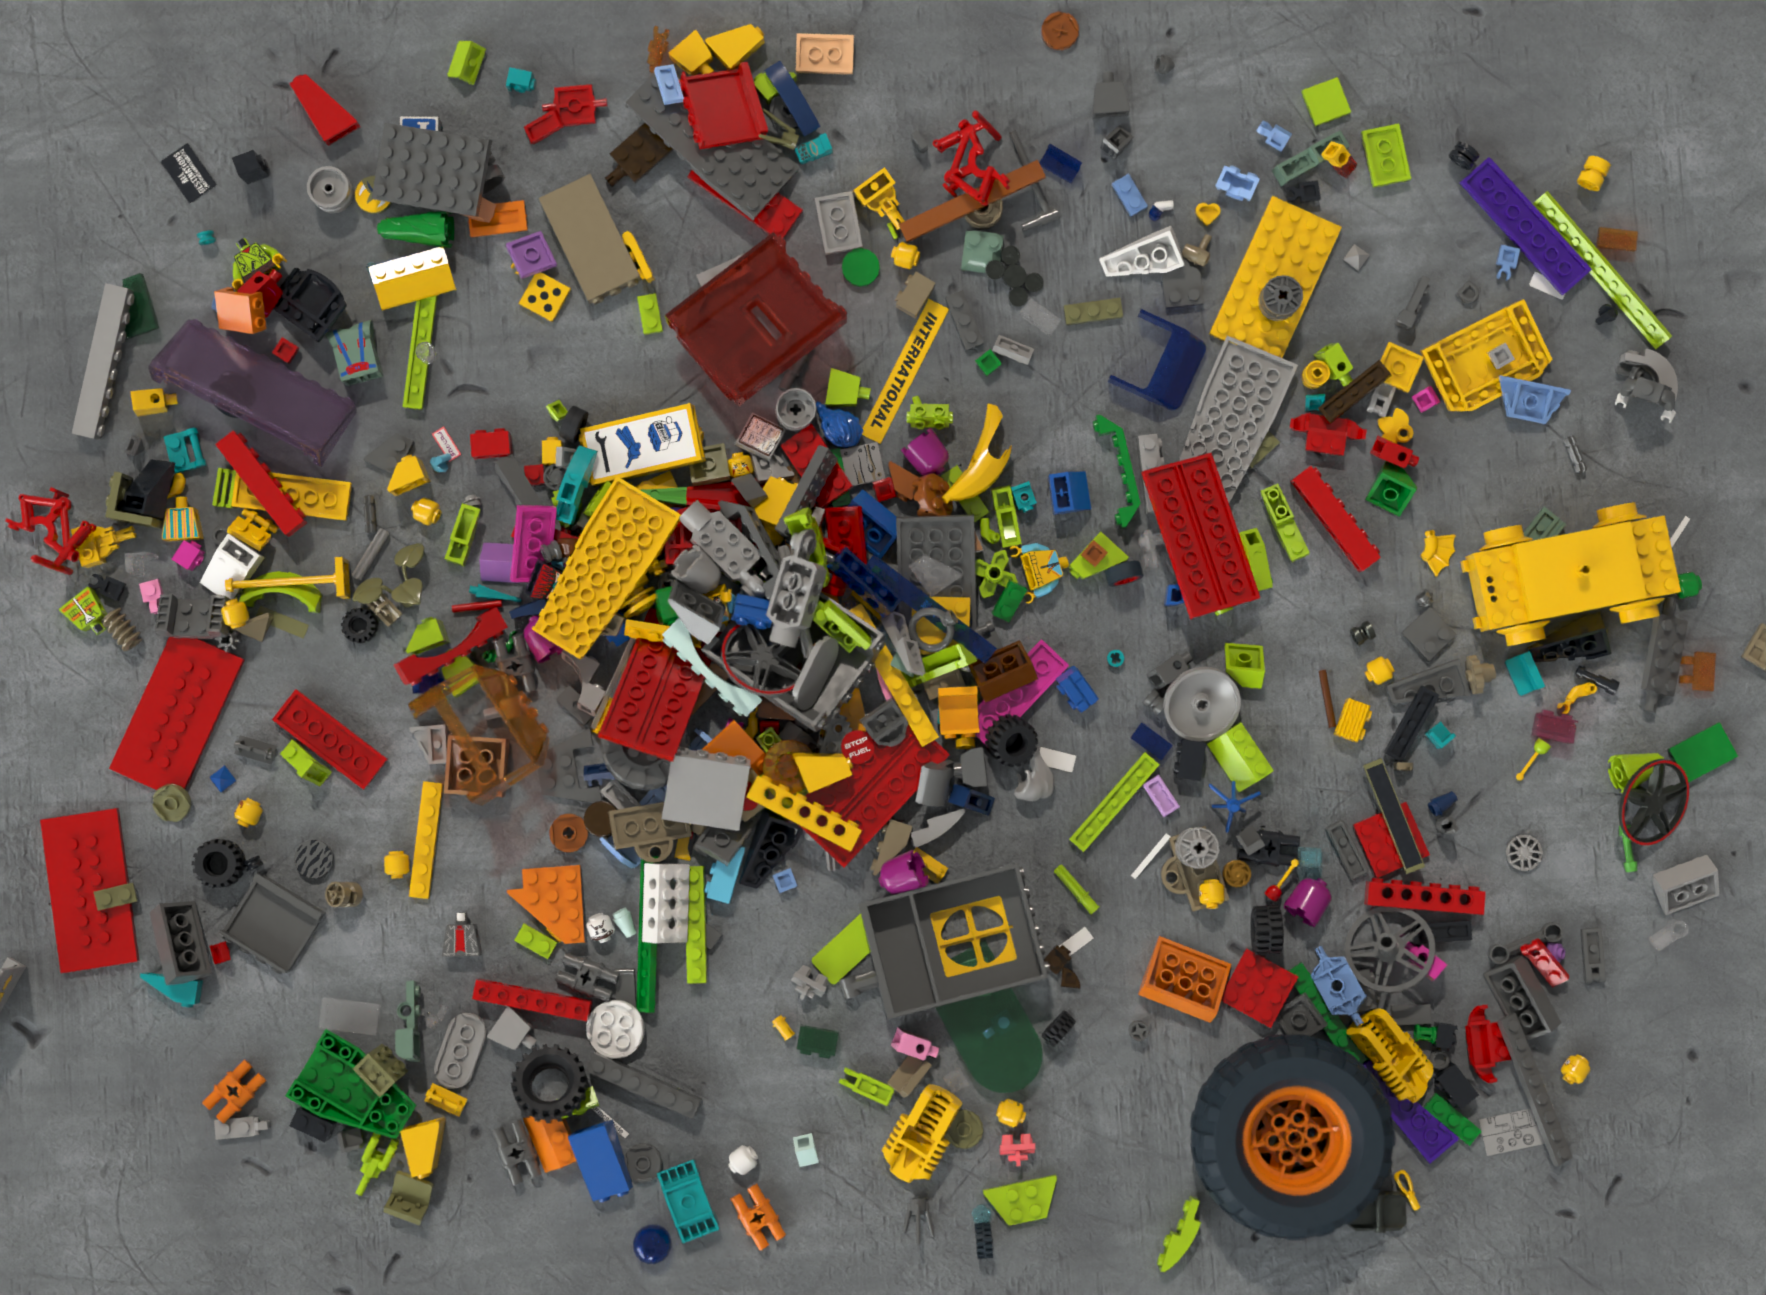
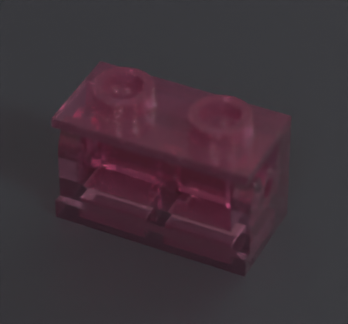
(1553, 727)

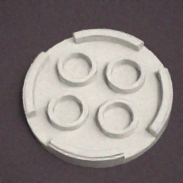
(615, 1029)

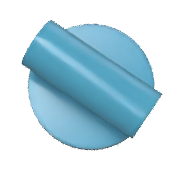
(439, 463)

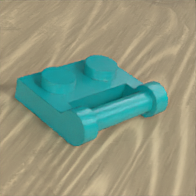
(179, 452)

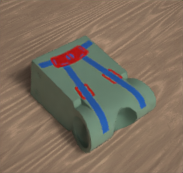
(356, 353)

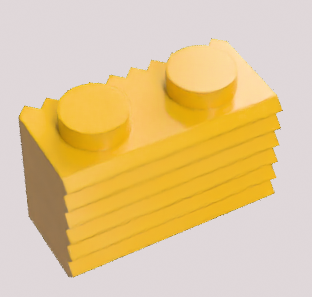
(1352, 720)

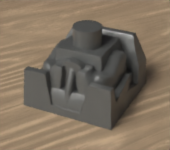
(972, 768)

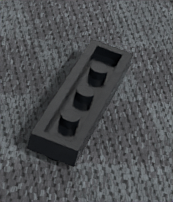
(1411, 723)

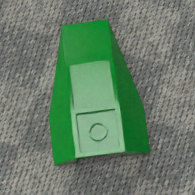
(338, 1093)

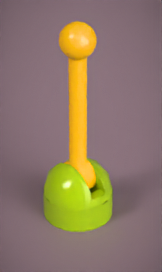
(1540, 747)

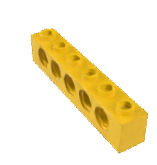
(845, 840)

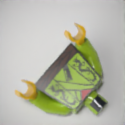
(254, 259)

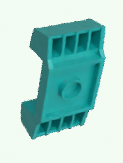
(688, 1201)

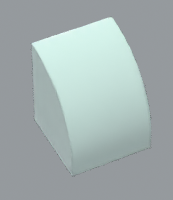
(805, 1150)

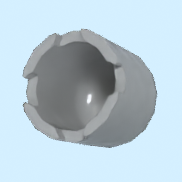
(697, 570)

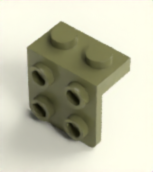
(409, 1198)

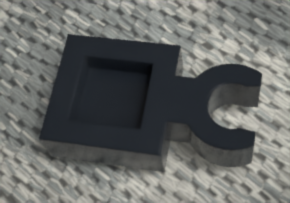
(1306, 191)
(110, 587)

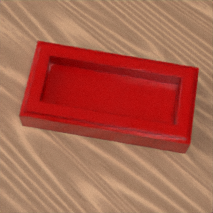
(544, 126)

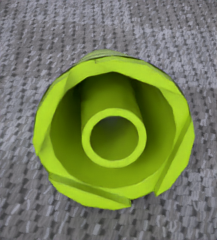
(1625, 765)

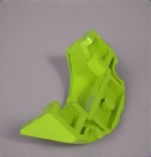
(801, 521)
(305, 593)
(941, 663)

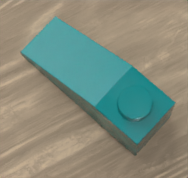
(186, 994)

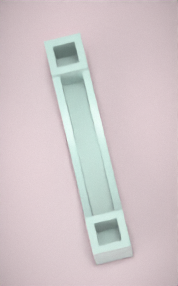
(680, 637)

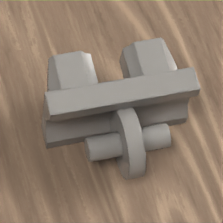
(806, 985)

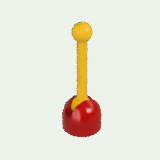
(1274, 891)

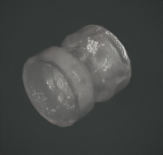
(426, 352)

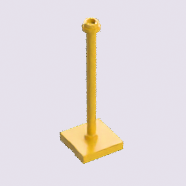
(340, 579)

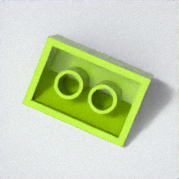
(1240, 757)

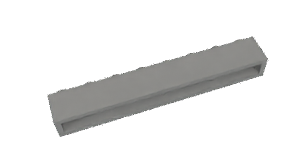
(102, 361)

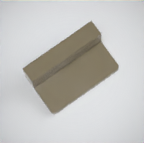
(908, 1075)

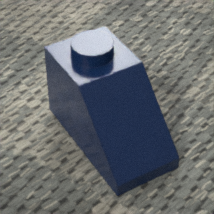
(971, 799)

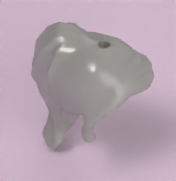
(1038, 782)

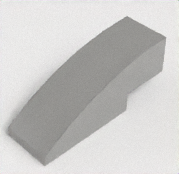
(937, 826)

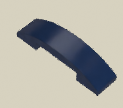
(792, 98)

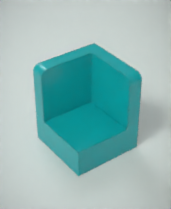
(1439, 735)

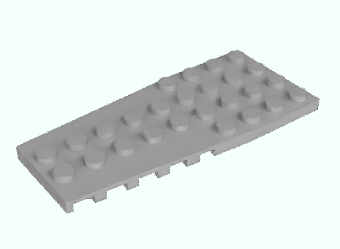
(1237, 409)

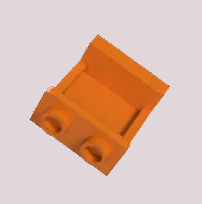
(240, 311)

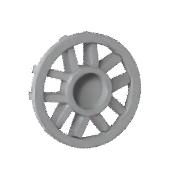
(1524, 852)

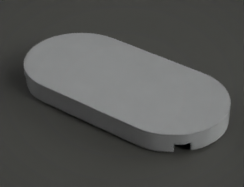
(815, 673)
(460, 1050)

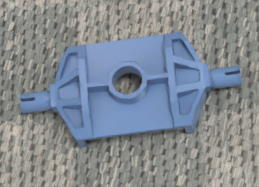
(1350, 997)

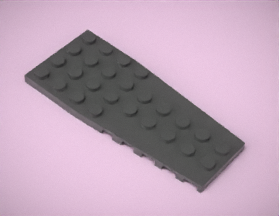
(742, 172)

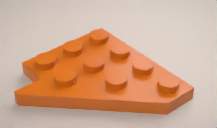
(555, 900)

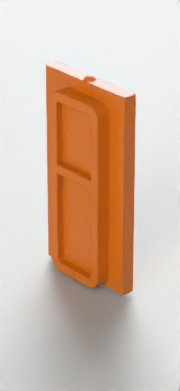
(507, 218)

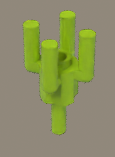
(375, 1161)

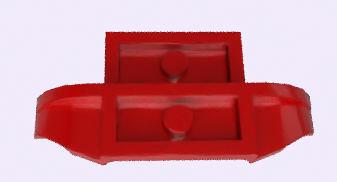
(1327, 437)
(1484, 1044)

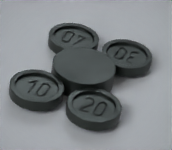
(1014, 276)

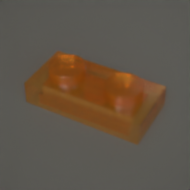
(1617, 239)

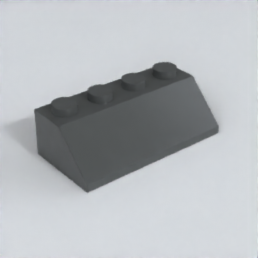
(180, 942)
(1522, 994)

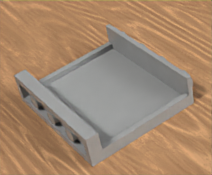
(706, 789)

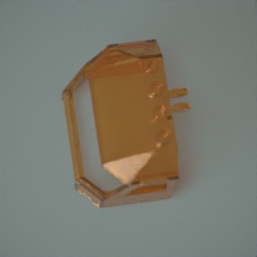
(514, 710)

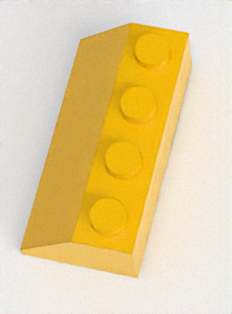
(412, 278)

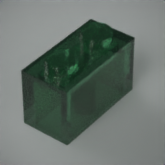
(817, 1040)

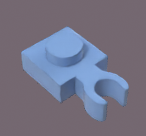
(1507, 259)

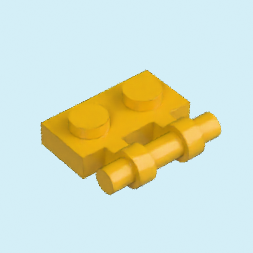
(250, 534)

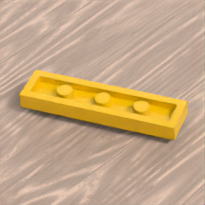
(650, 631)

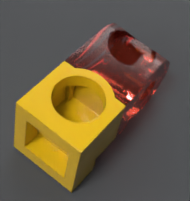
(1339, 159)

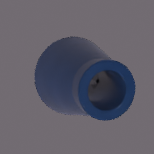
(1442, 803)

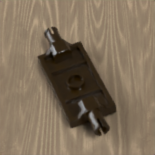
(637, 155)

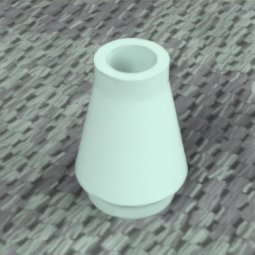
(624, 922)

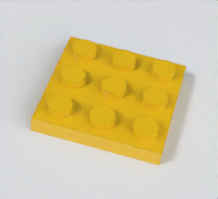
(933, 635)

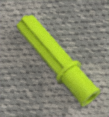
(1076, 889)

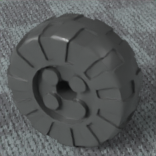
(636, 767)

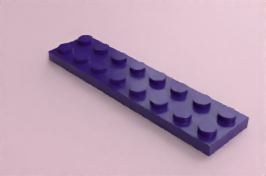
(1525, 226)

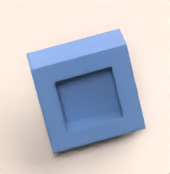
(785, 880)

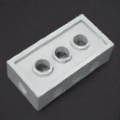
(665, 903)

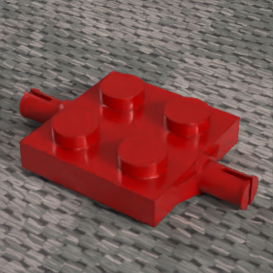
(575, 104)

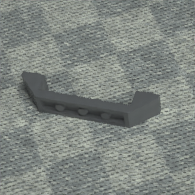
(759, 536)

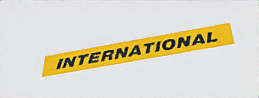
(904, 371)

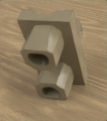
(385, 610)

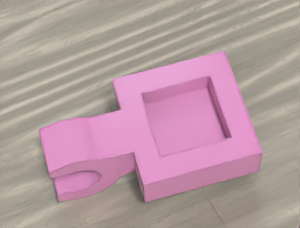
(151, 593)

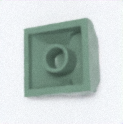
(980, 250)

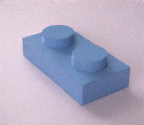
(1129, 195)

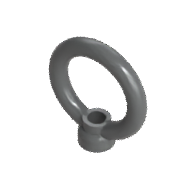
(948, 620)

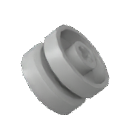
(341, 189)

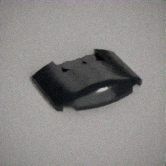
(310, 302)

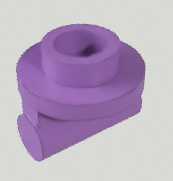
(1557, 950)

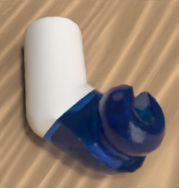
(1158, 208)

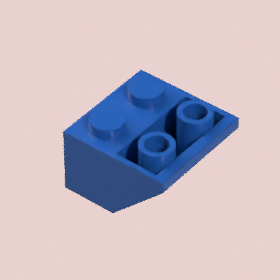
(1069, 492)

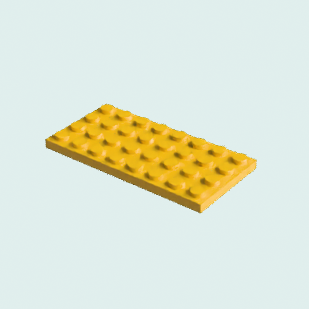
(1284, 244)

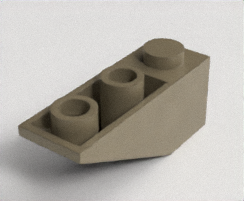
(894, 841)

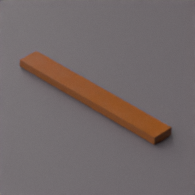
(966, 204)

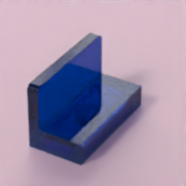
(1060, 163)

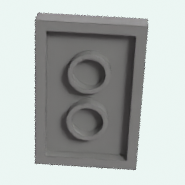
(838, 223)

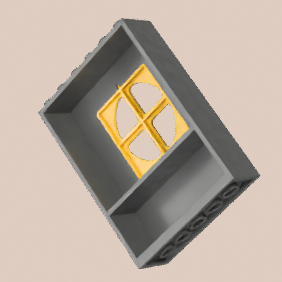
(912, 955)

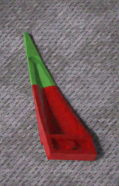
(705, 494)

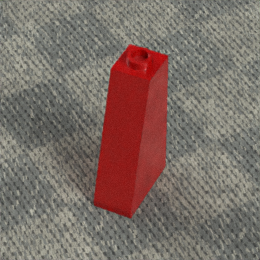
(326, 114)

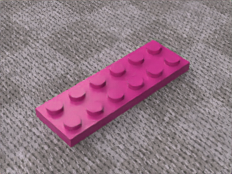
(1047, 666)

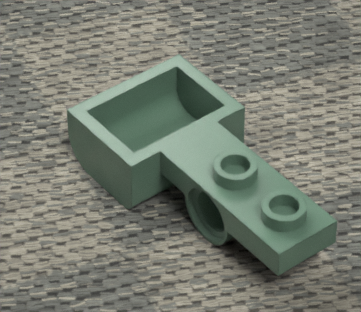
(408, 1040)

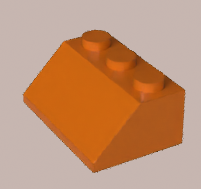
(551, 1142)

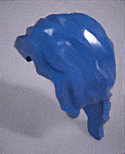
(839, 426)

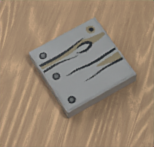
(863, 464)

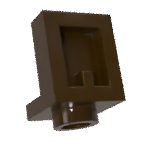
(1057, 958)

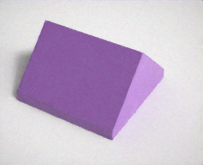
(496, 562)

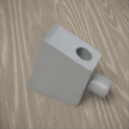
(512, 1030)

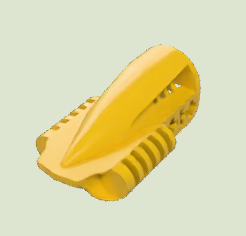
(1396, 1057)
(919, 1138)

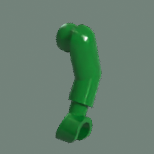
(489, 656)

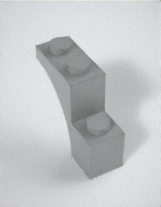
(586, 669)

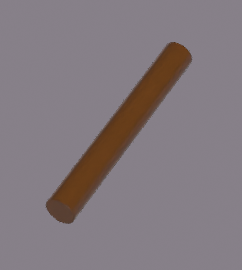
(1327, 698)

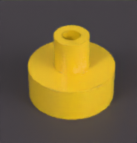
(965, 743)

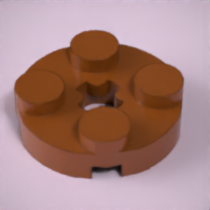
(560, 840)

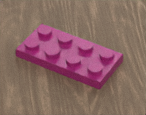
(532, 528)

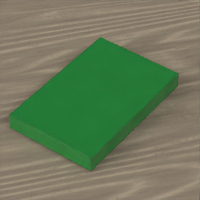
(1703, 751)

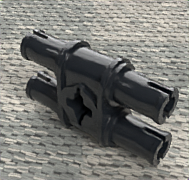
(1274, 856)

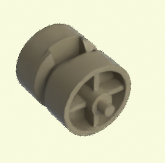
(343, 894)

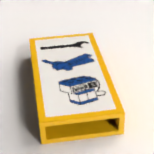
(644, 444)

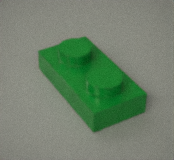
(1009, 601)

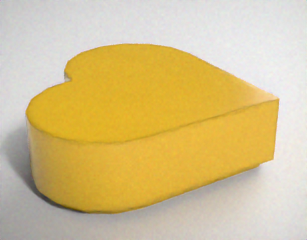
(1207, 213)

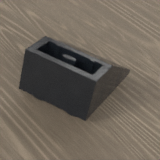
(150, 490)

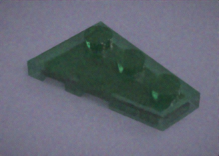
(141, 311)

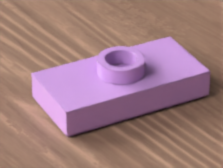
(1161, 796)

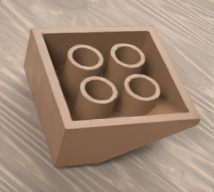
(459, 766)

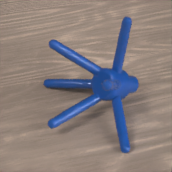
(1232, 804)

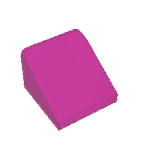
(1426, 399)

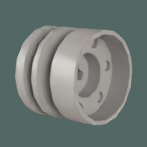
(803, 401)
(1188, 839)

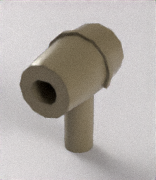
(1196, 254)

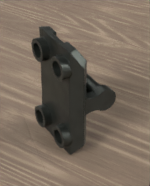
(1384, 1214)

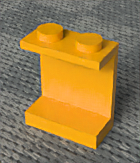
(958, 711)

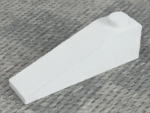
(1147, 255)

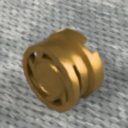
(1236, 873)

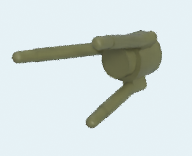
(788, 139)

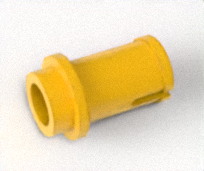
(783, 1027)

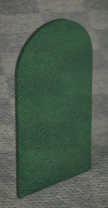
(1010, 1051)

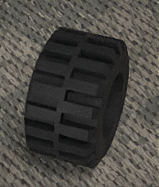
(1020, 750)
(203, 868)
(1267, 929)

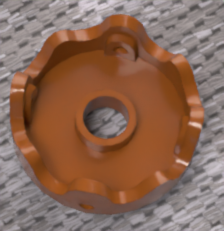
(929, 495)

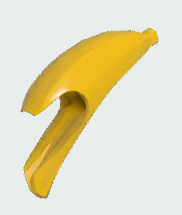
(983, 467)

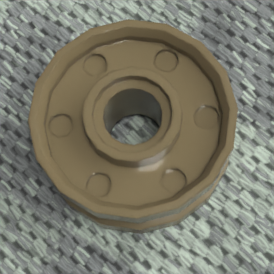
(986, 219)

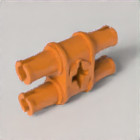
(223, 1090)
(761, 1206)

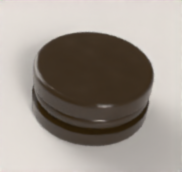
(597, 819)

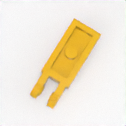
(637, 256)

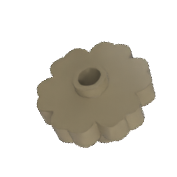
(1478, 673)

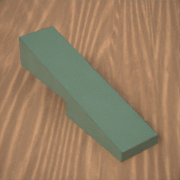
(1306, 160)

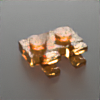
(657, 48)
(1703, 671)

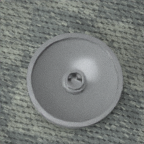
(1201, 704)

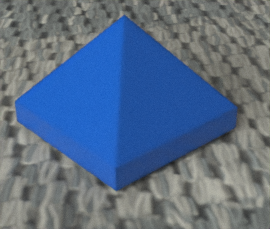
(222, 778)

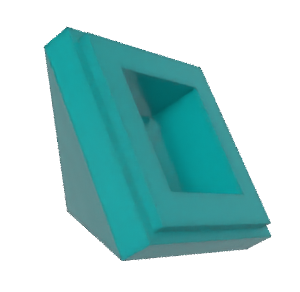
(1314, 401)

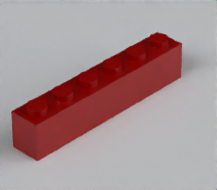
(261, 483)
(1335, 518)

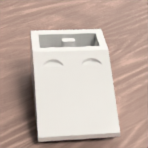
(230, 560)

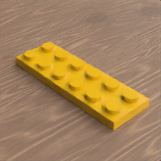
(313, 495)

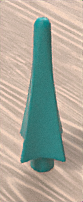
(485, 592)

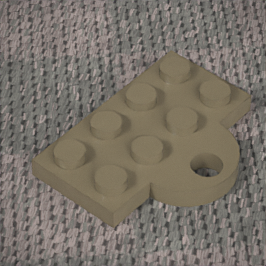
(644, 829)
(1189, 878)

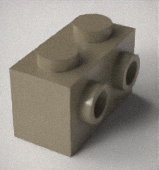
(915, 294)

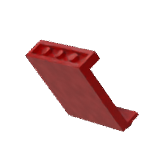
(723, 107)

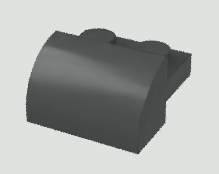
(935, 783)

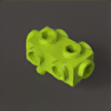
(929, 415)

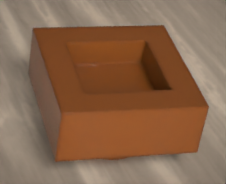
(1094, 553)

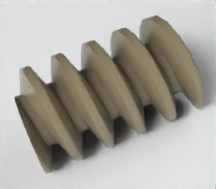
(121, 629)

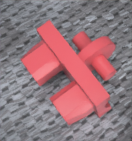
(1026, 1147)

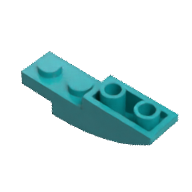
(573, 484)

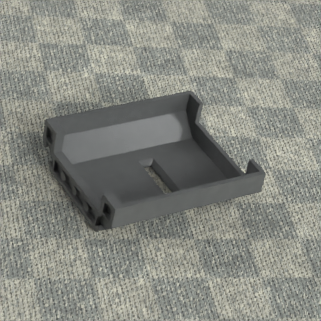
(842, 680)

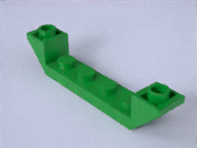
(1105, 427)

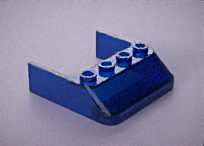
(1174, 369)

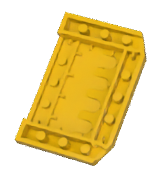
(1465, 369)

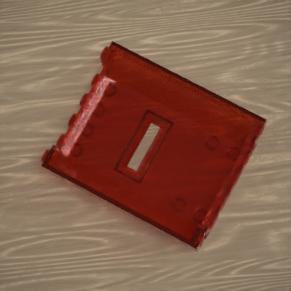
(730, 340)

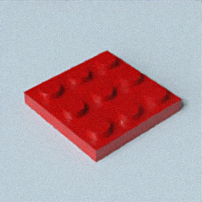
(1379, 845)
(1258, 988)

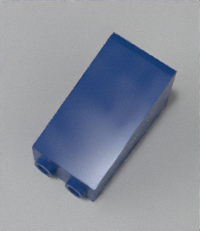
(601, 1161)

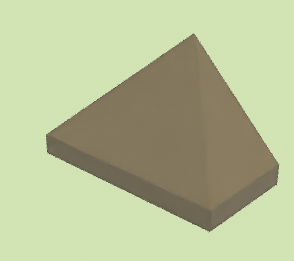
(257, 626)

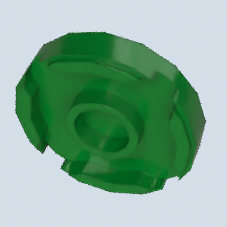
(860, 267)

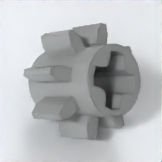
(233, 641)

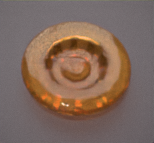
(786, 764)

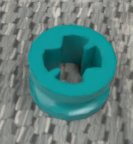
(206, 237)
(1109, 659)

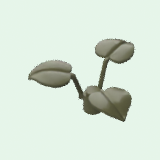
(406, 593)

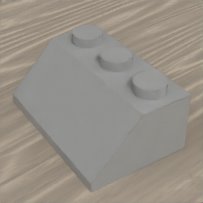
(1686, 884)

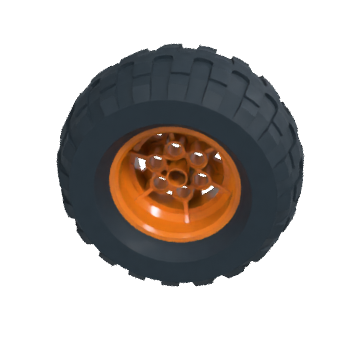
(1352, 1119)

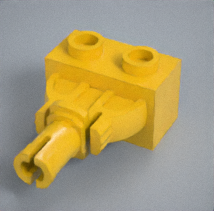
(878, 194)
(101, 544)

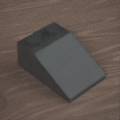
(696, 611)

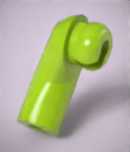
(988, 534)

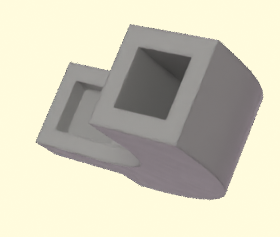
(1655, 364)

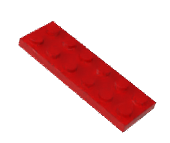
(775, 217)
(330, 739)

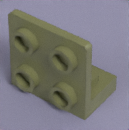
(380, 1069)

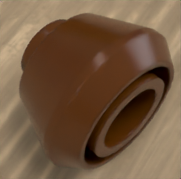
(567, 546)

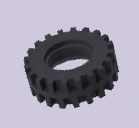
(549, 1059)

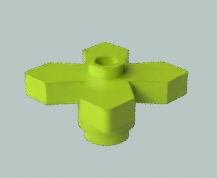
(997, 564)

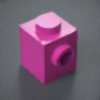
(189, 555)

